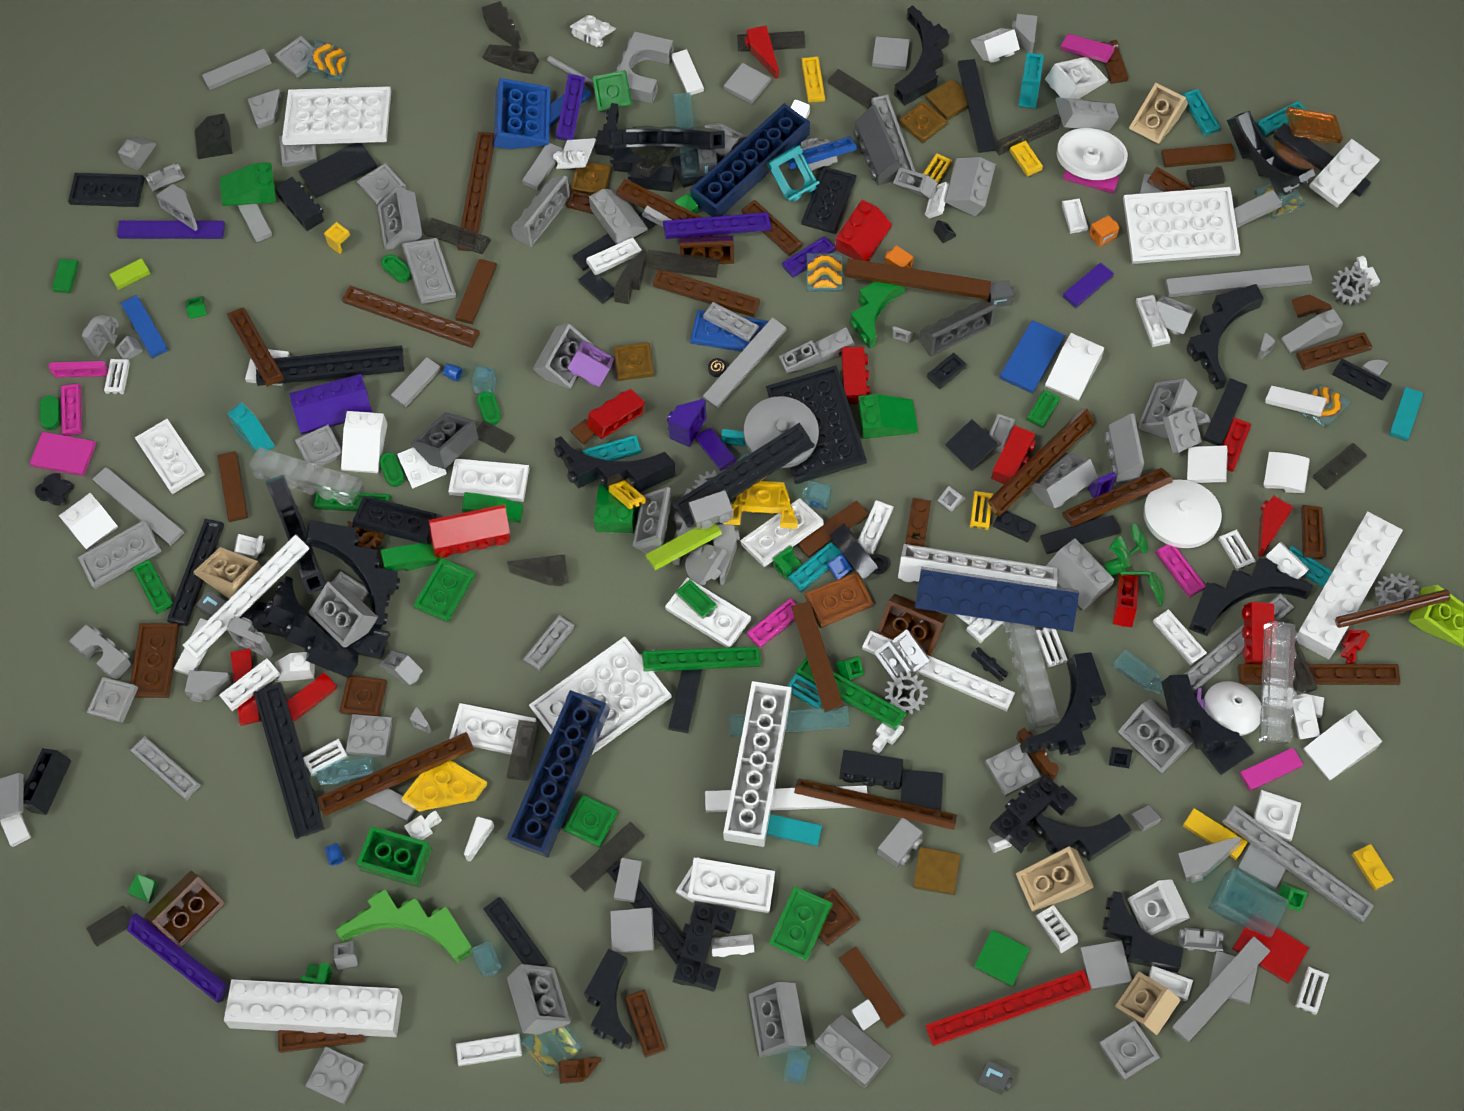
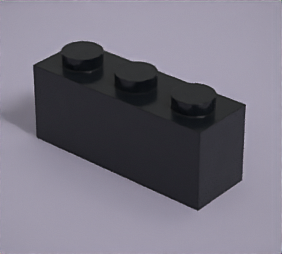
(300, 203)
(871, 769)
(44, 781)

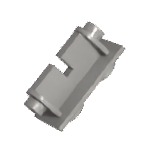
(168, 176)
(1210, 941)

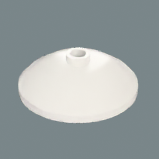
(1222, 706)

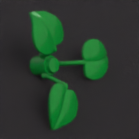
(1123, 561)

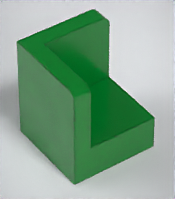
(786, 562)
(317, 974)

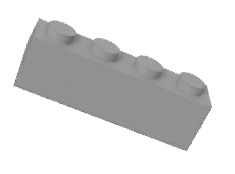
(541, 211)

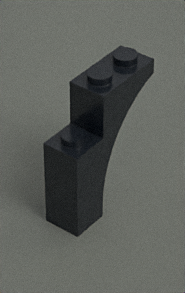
(1188, 713)
(1090, 840)
(1143, 947)
(603, 992)

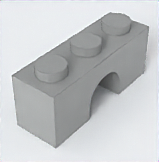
(89, 641)

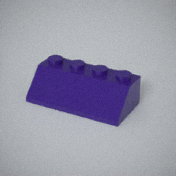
(329, 403)

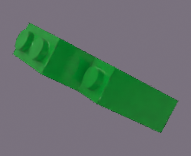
(872, 301)

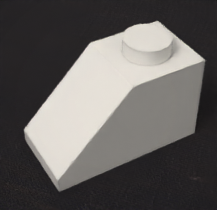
(294, 667)

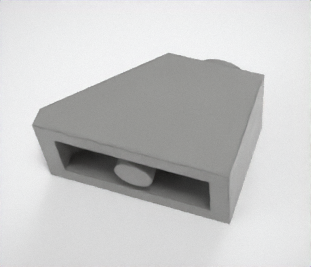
(1025, 30)
(136, 151)
(915, 182)
(401, 667)
(206, 684)

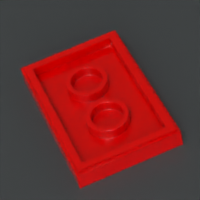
(1284, 952)

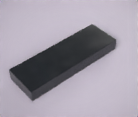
(1362, 379)

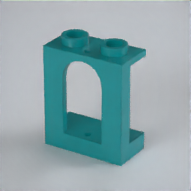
(1031, 80)
(809, 179)

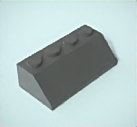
(876, 146)
(957, 327)

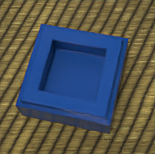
(839, 566)

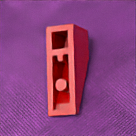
(761, 48)
(1271, 520)
(1126, 600)

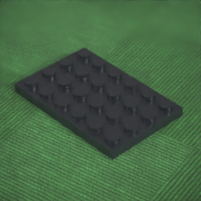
(838, 437)

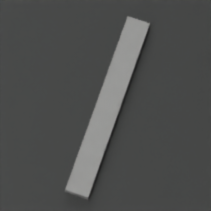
(1232, 281)
(1229, 649)
(1298, 864)

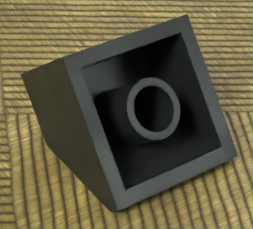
(213, 137)

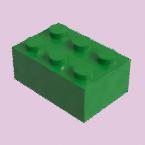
(394, 856)

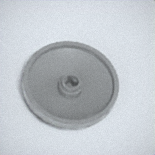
(775, 417)

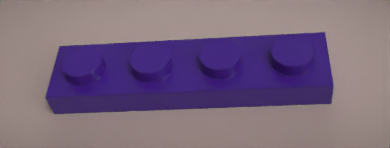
(570, 107)

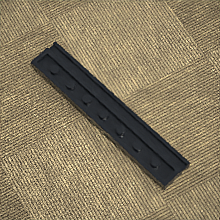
(338, 364)
(750, 469)
(370, 645)
(289, 761)

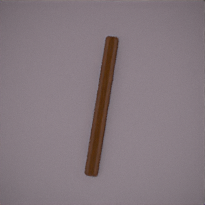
(1392, 608)

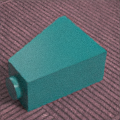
(249, 428)

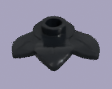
(55, 489)

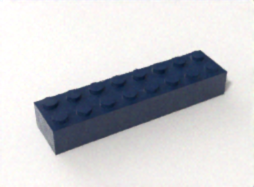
(747, 162)
(997, 599)
(558, 774)

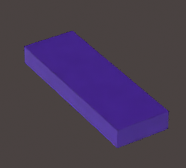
(798, 262)
(1088, 285)
(715, 449)

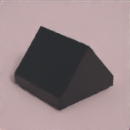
(944, 231)
(1120, 757)

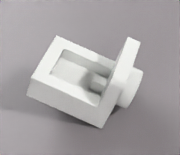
(249, 546)

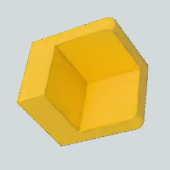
(335, 236)

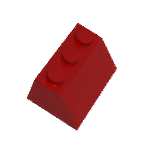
(862, 232)

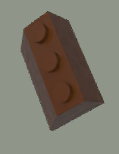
(711, 247)
(923, 624)
(185, 909)

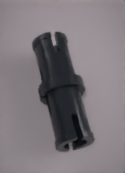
(989, 664)

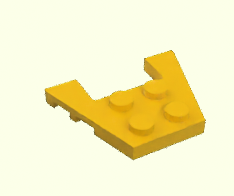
(765, 498)

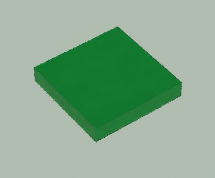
(612, 89)
(591, 821)
(1001, 958)

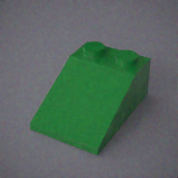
(248, 185)
(886, 416)
(612, 514)

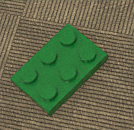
(444, 590)
(800, 923)

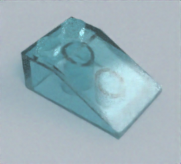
(1248, 903)

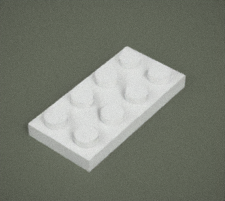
(1344, 173)
(169, 456)
(489, 478)
(771, 540)
(722, 624)
(487, 727)
(731, 885)

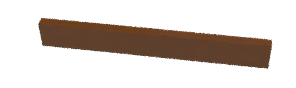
(478, 183)
(918, 278)
(411, 316)
(1041, 462)
(1333, 674)
(395, 774)
(875, 804)

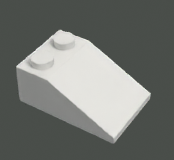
(1075, 78)
(1075, 366)
(363, 441)
(1343, 745)

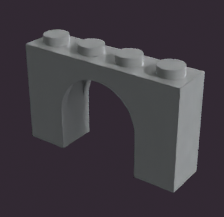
(642, 48)

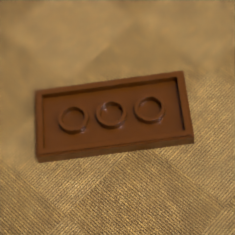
(154, 659)

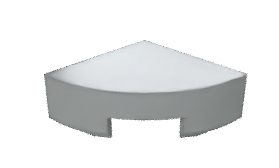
(1375, 366)
(1201, 418)

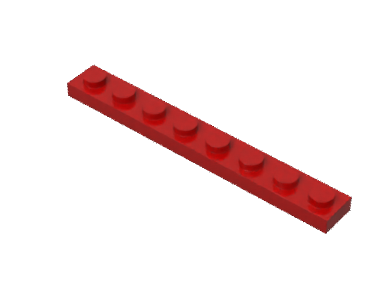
(1007, 1008)

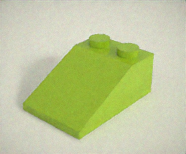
(1441, 619)

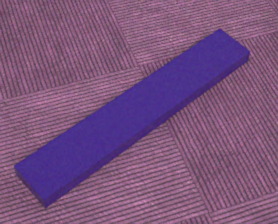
(716, 225)
(169, 230)
(177, 958)

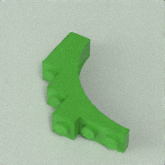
(410, 916)

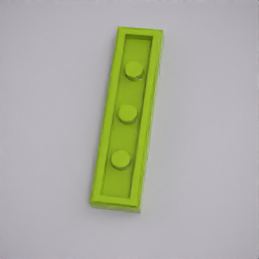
(681, 546)

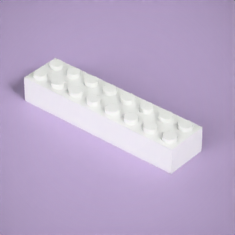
(916, 556)
(1348, 584)
(757, 764)
(313, 1008)

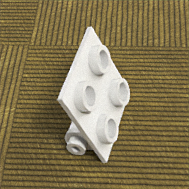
(591, 30)
(574, 153)
(418, 469)

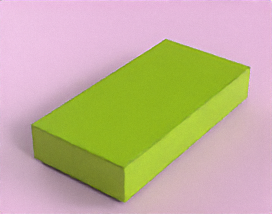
(130, 274)

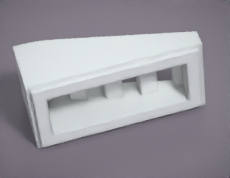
(480, 832)
(1068, 935)

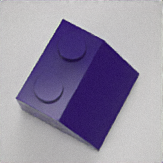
(687, 421)

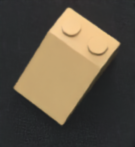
(1158, 113)
(227, 571)
(1054, 879)

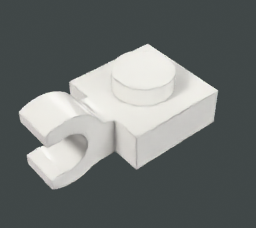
(1362, 263)
(886, 735)
(420, 827)

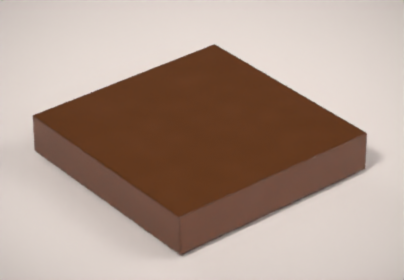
(363, 696)
(839, 919)

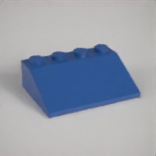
(521, 114)

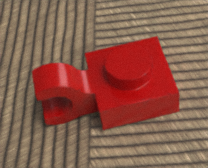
(1353, 641)

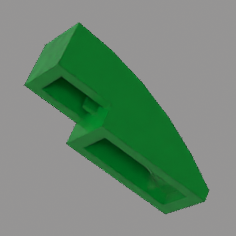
(478, 501)
(409, 557)

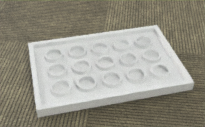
(337, 115)
(1181, 225)
(613, 678)

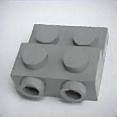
(247, 637)

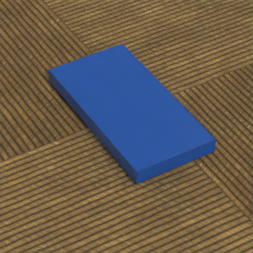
(711, 335)
(1032, 356)

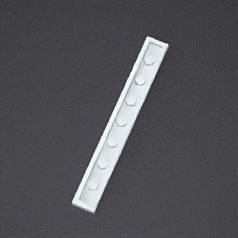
(246, 596)
(953, 677)
(782, 800)

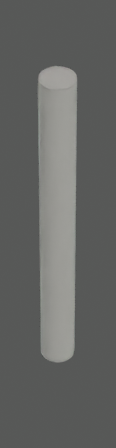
(568, 69)

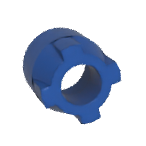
(452, 372)
(334, 854)

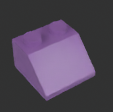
(590, 363)

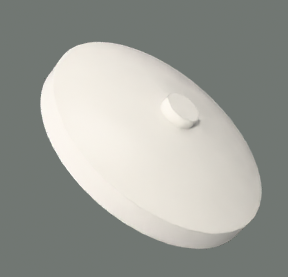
(1092, 154)
(1182, 514)

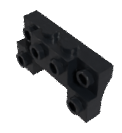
(1030, 804)
(694, 950)

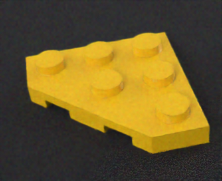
(443, 787)

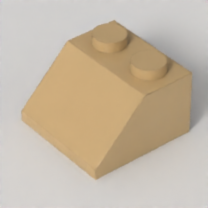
(1148, 1003)

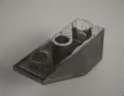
(498, 23)

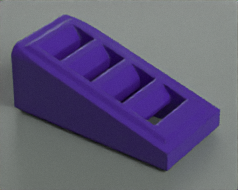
(1102, 485)

